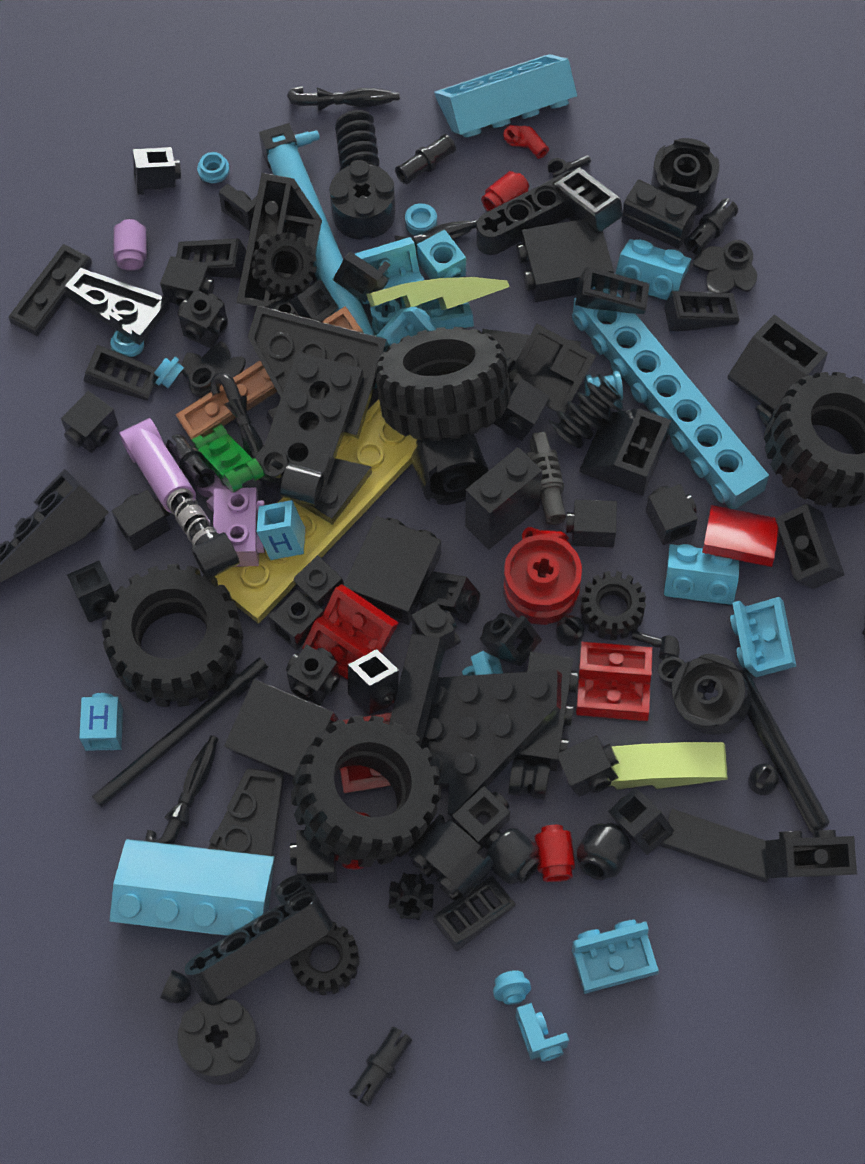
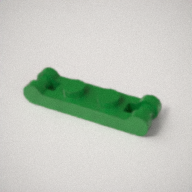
(227, 458)

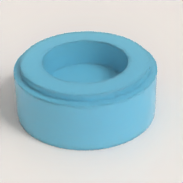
(420, 218)

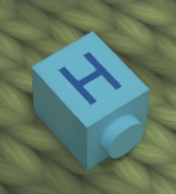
(281, 530)
(101, 722)

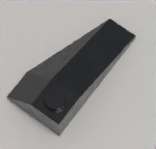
(63, 517)

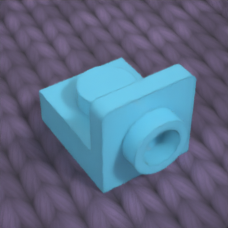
(533, 1030)

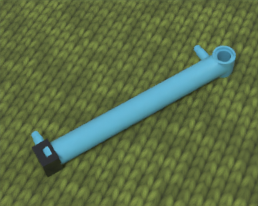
(282, 156)

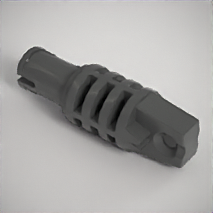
(552, 482)

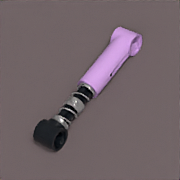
(146, 448)

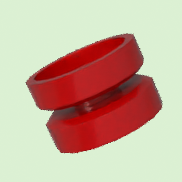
(542, 579)

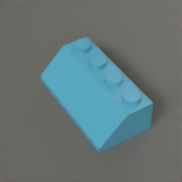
(507, 94)
(190, 887)

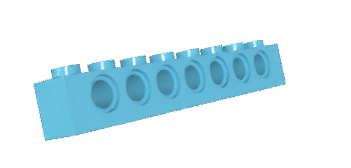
(685, 401)

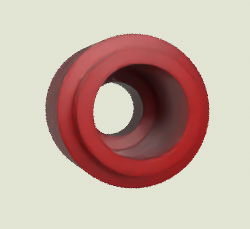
(504, 190)
(555, 853)

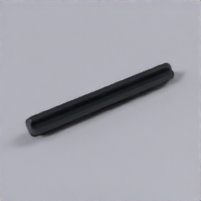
(784, 760)

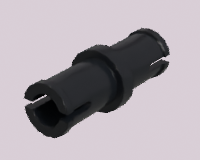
(425, 159)
(711, 226)
(190, 461)
(380, 1066)

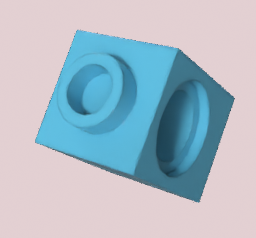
(437, 249)

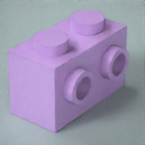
(238, 517)

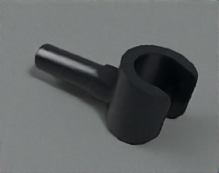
(559, 164)
(668, 644)

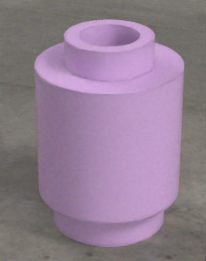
(130, 245)

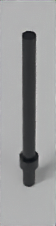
(235, 686)

